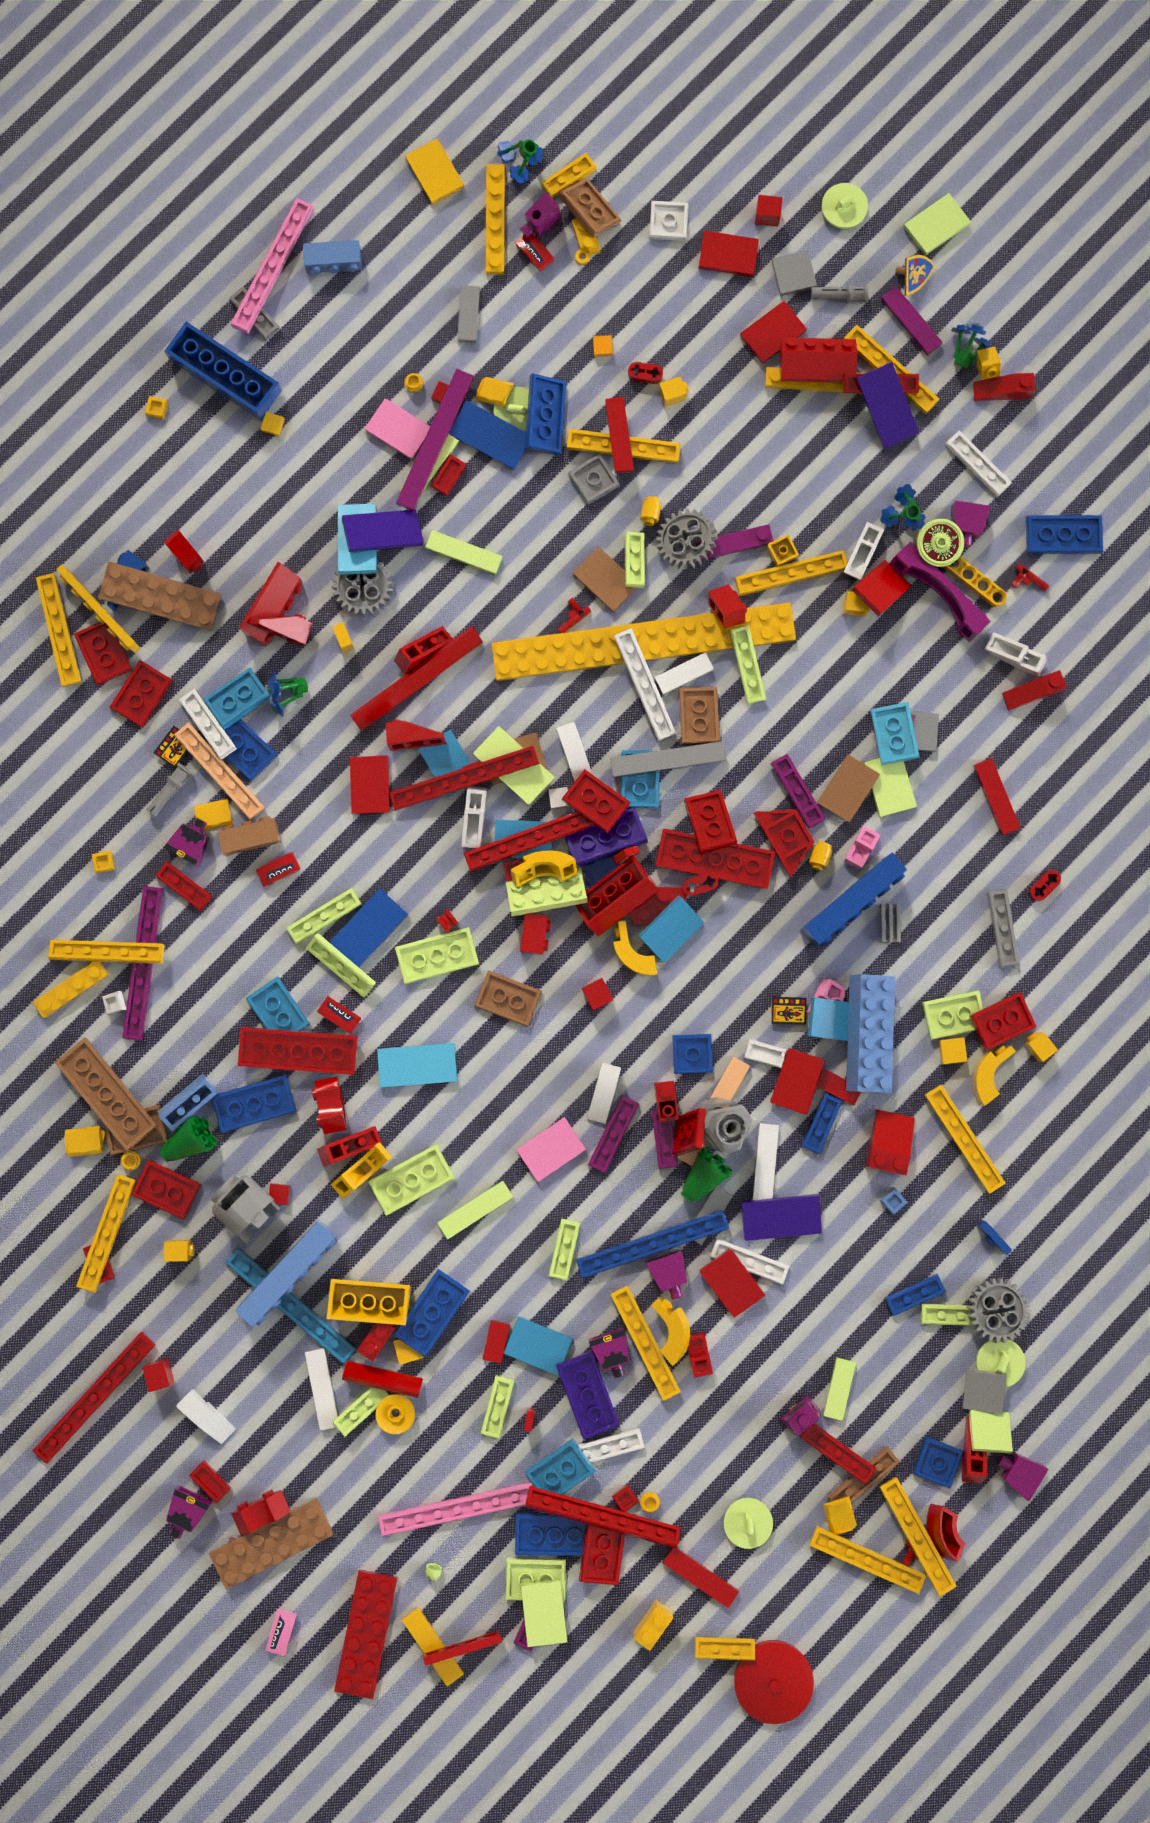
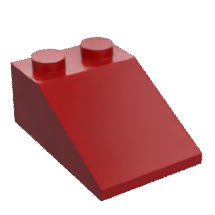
(890, 1142)

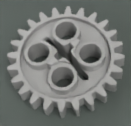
(683, 524)
(380, 584)
(1001, 1328)

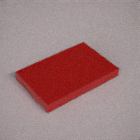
(728, 253)
(765, 334)
(881, 588)
(102, 653)
(141, 693)
(369, 784)
(596, 801)
(710, 821)
(1002, 1021)
(797, 1081)
(689, 1132)
(166, 1189)
(732, 1282)
(601, 1556)

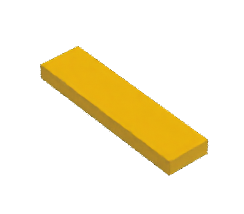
(429, 1641)

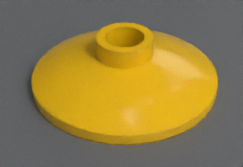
(391, 1423)

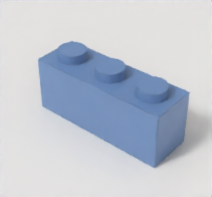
(332, 257)
(187, 1102)

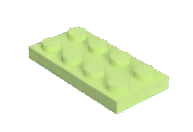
(546, 894)

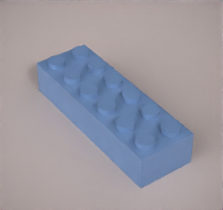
(870, 1033)
(285, 1273)

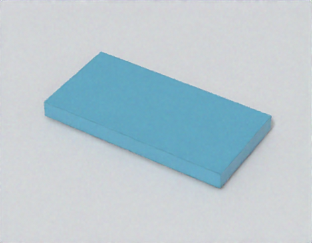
(354, 562)
(417, 1065)

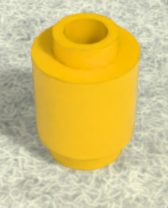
(650, 511)
(820, 856)

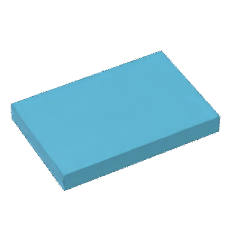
(894, 733)

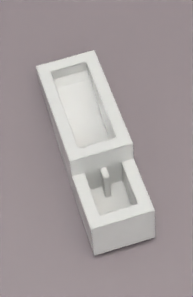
(863, 551)
(1016, 654)
(573, 749)
(474, 817)
(604, 1093)
(205, 1416)

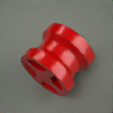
(447, 920)

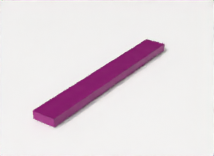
(435, 439)
(142, 972)

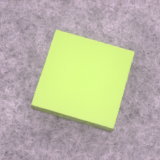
(990, 1432)

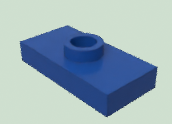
(993, 1238)

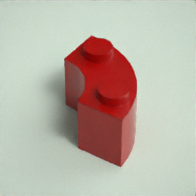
(330, 1105)
(260, 1512)
(943, 1532)

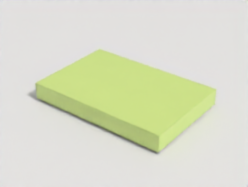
(937, 224)
(892, 789)
(951, 1014)
(532, 1570)
(544, 1613)

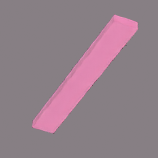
(272, 266)
(453, 1509)

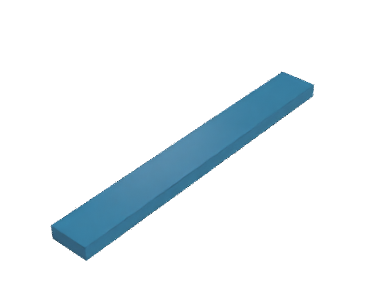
(295, 1309)

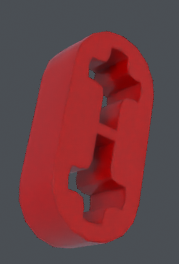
(644, 369)
(702, 888)
(1047, 888)

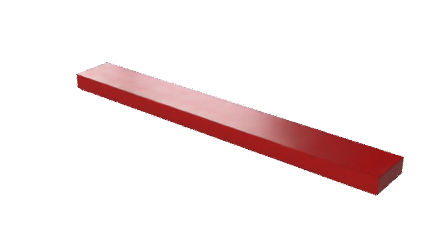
(416, 678)
(464, 778)
(526, 840)
(94, 1397)
(602, 1517)

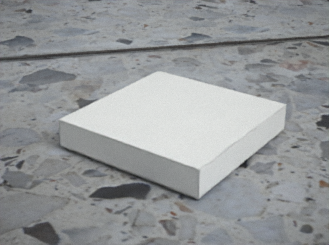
(668, 221)

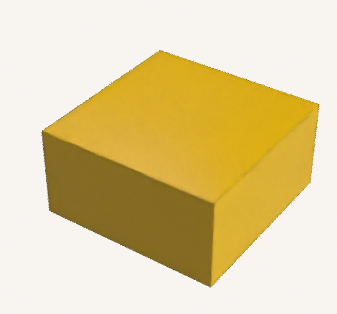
(782, 550)
(343, 637)
(952, 1050)
(405, 1353)

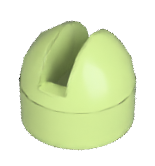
(433, 1571)

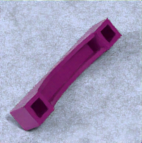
(968, 616)

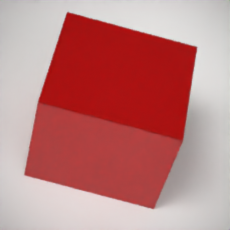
(768, 210)
(597, 994)
(158, 1375)

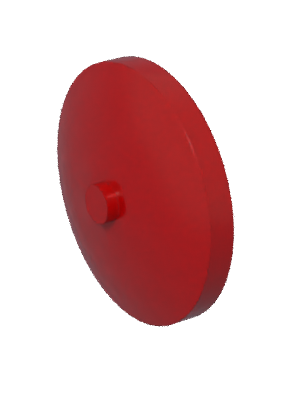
(775, 1684)

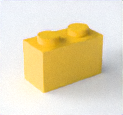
(652, 1625)

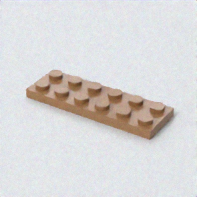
(159, 596)
(106, 1094)
(271, 1543)

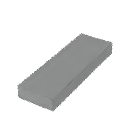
(468, 314)
(264, 323)
(716, 1201)

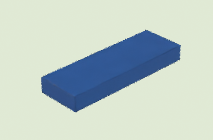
(821, 1123)
(915, 1294)

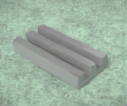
(898, 923)

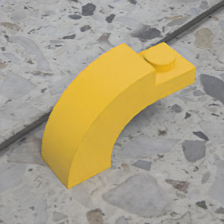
(544, 864)
(635, 962)
(984, 1074)
(361, 1170)
(678, 1330)

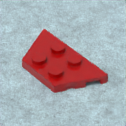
(786, 835)
(653, 906)

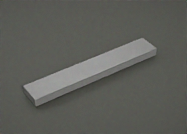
(668, 759)

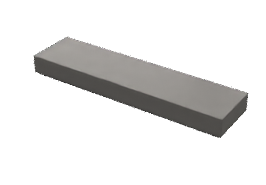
(1003, 928)

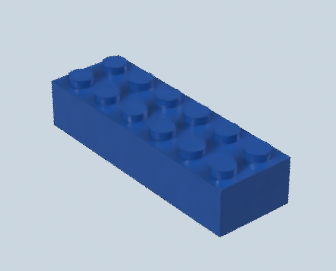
(223, 370)
(849, 903)

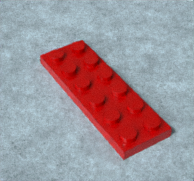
(730, 863)
(297, 1050)
(365, 1634)

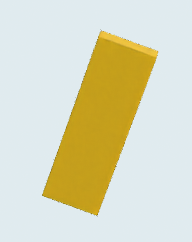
(569, 175)
(724, 1648)

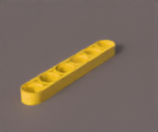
(972, 583)

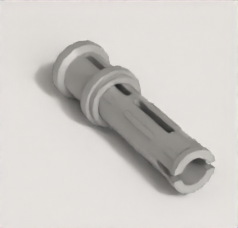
(849, 293)
(174, 781)

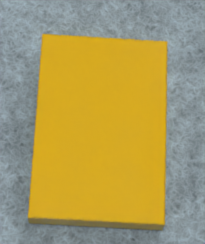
(434, 171)

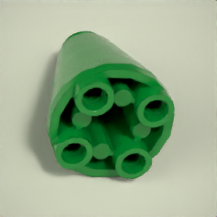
(189, 1140)
(705, 1175)

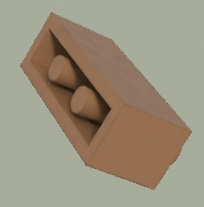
(249, 836)

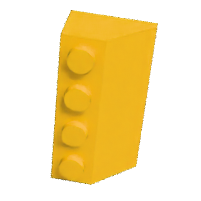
(368, 1302)

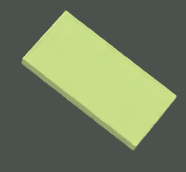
(526, 782)
(436, 955)
(411, 1179)

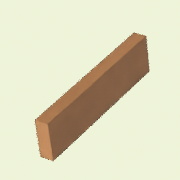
(852, 1487)

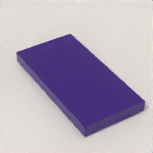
(887, 405)
(382, 530)
(596, 844)
(781, 1217)
(587, 1394)

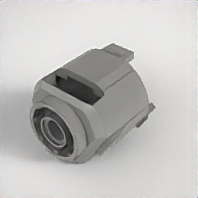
(717, 1123)
(241, 1205)

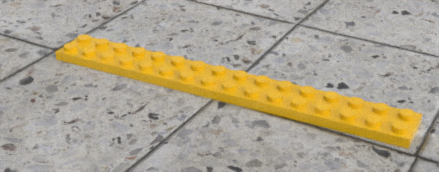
(655, 638)

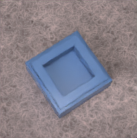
(893, 1201)

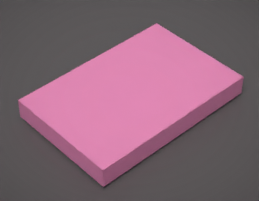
(398, 429)
(551, 1149)

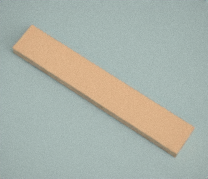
(219, 771)
(725, 1089)

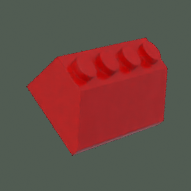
(816, 359)
(272, 602)
(616, 895)

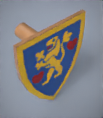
(916, 272)

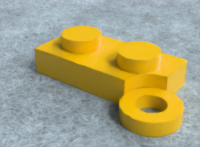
(587, 244)

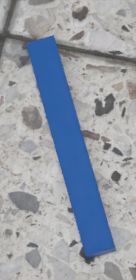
(652, 1243)

